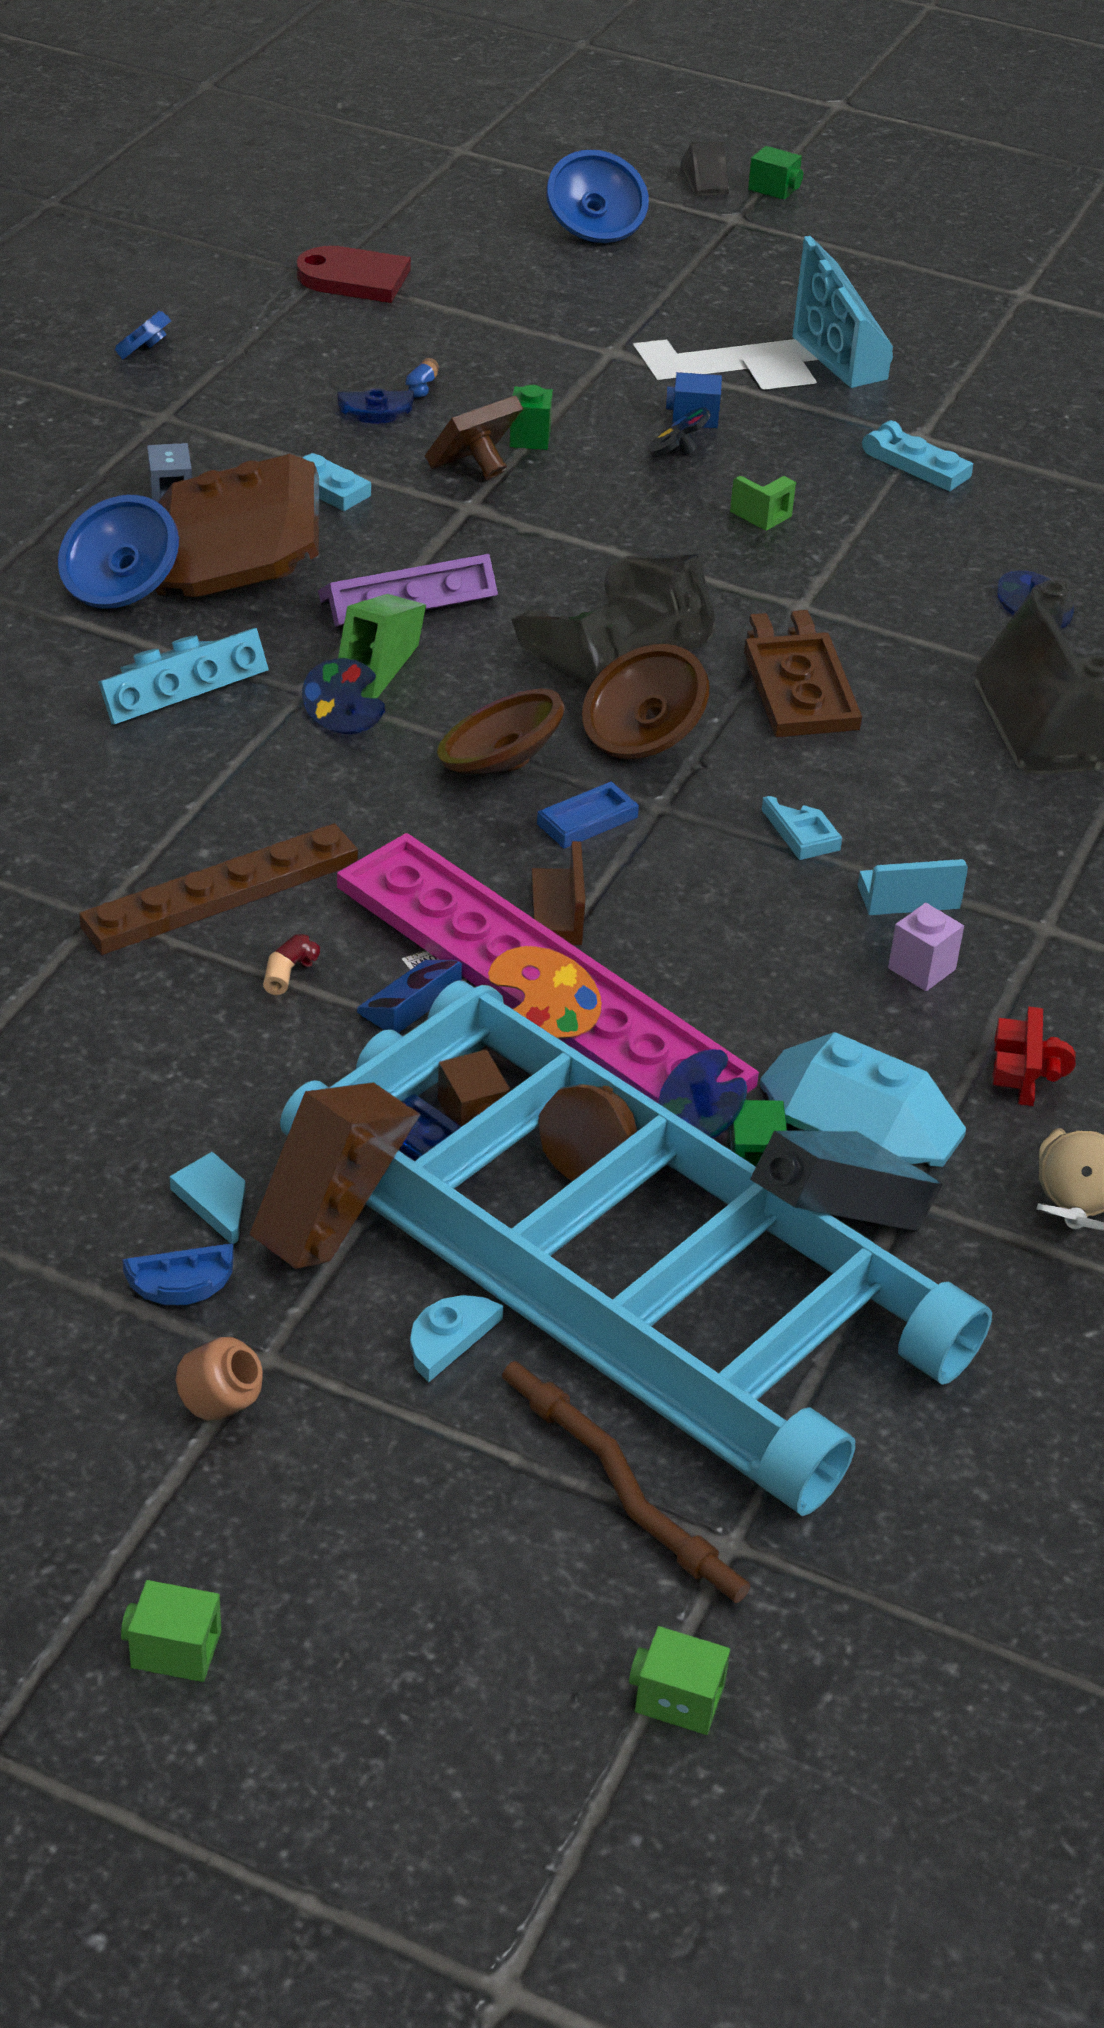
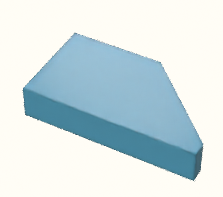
(804, 831)
(213, 1193)

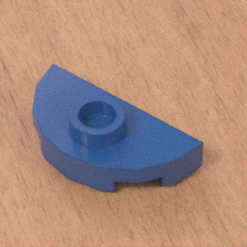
(147, 333)
(180, 1275)

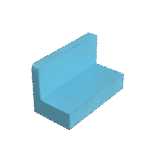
(910, 885)

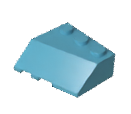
(836, 322)

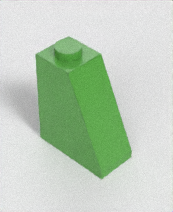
(381, 636)

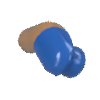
(419, 377)

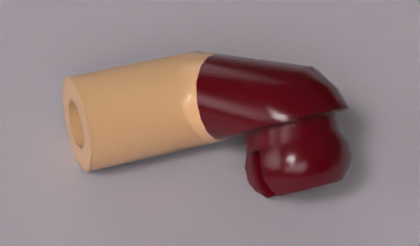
(281, 961)

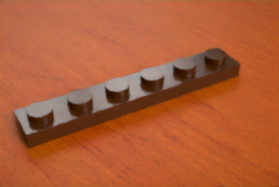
(217, 888)

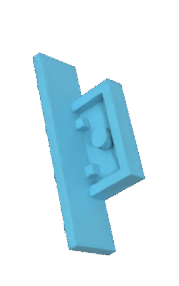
(181, 673)

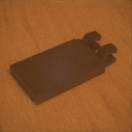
(800, 678)

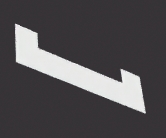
(665, 361)

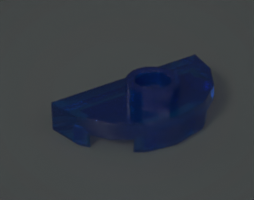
(376, 404)

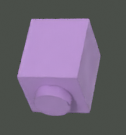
(925, 946)

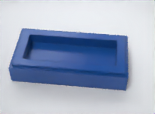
(587, 814)

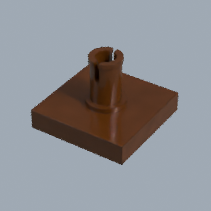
(476, 435)

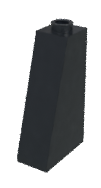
(845, 1178)

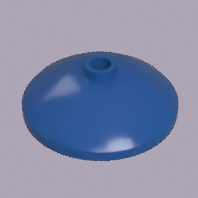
(601, 183)
(118, 551)

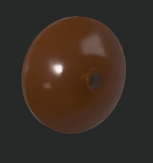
(645, 701)
(502, 733)

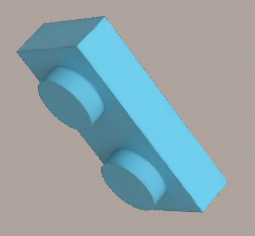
(338, 485)

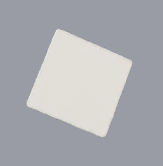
(779, 370)

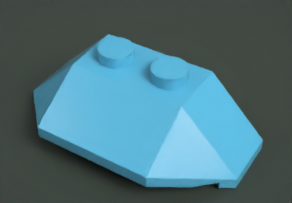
(852, 1087)

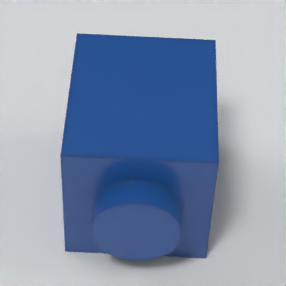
(694, 392)

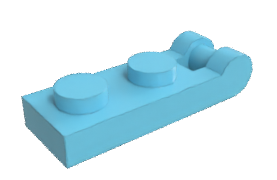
(917, 456)

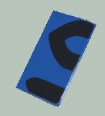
(410, 994)

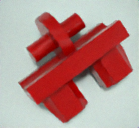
(1025, 1056)

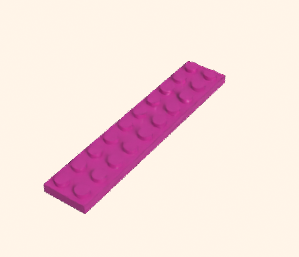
(472, 924)

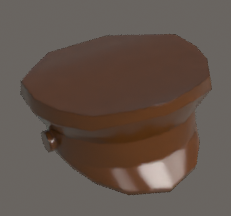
(583, 1127)

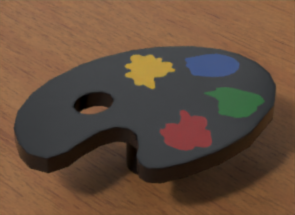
(678, 433)

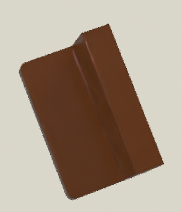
(560, 897)

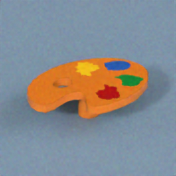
(560, 999)

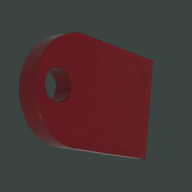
(353, 272)

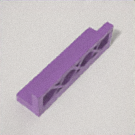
(430, 584)

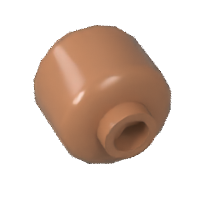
(219, 1378)

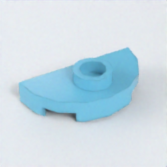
(449, 1329)

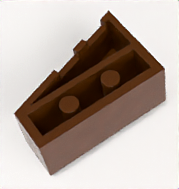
(329, 1170)

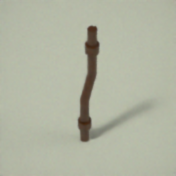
(693, 1553)

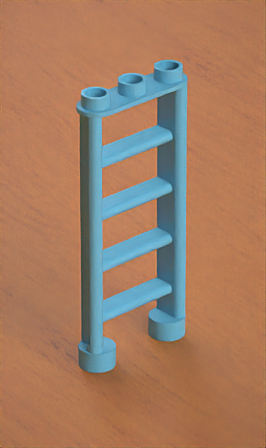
(790, 1459)

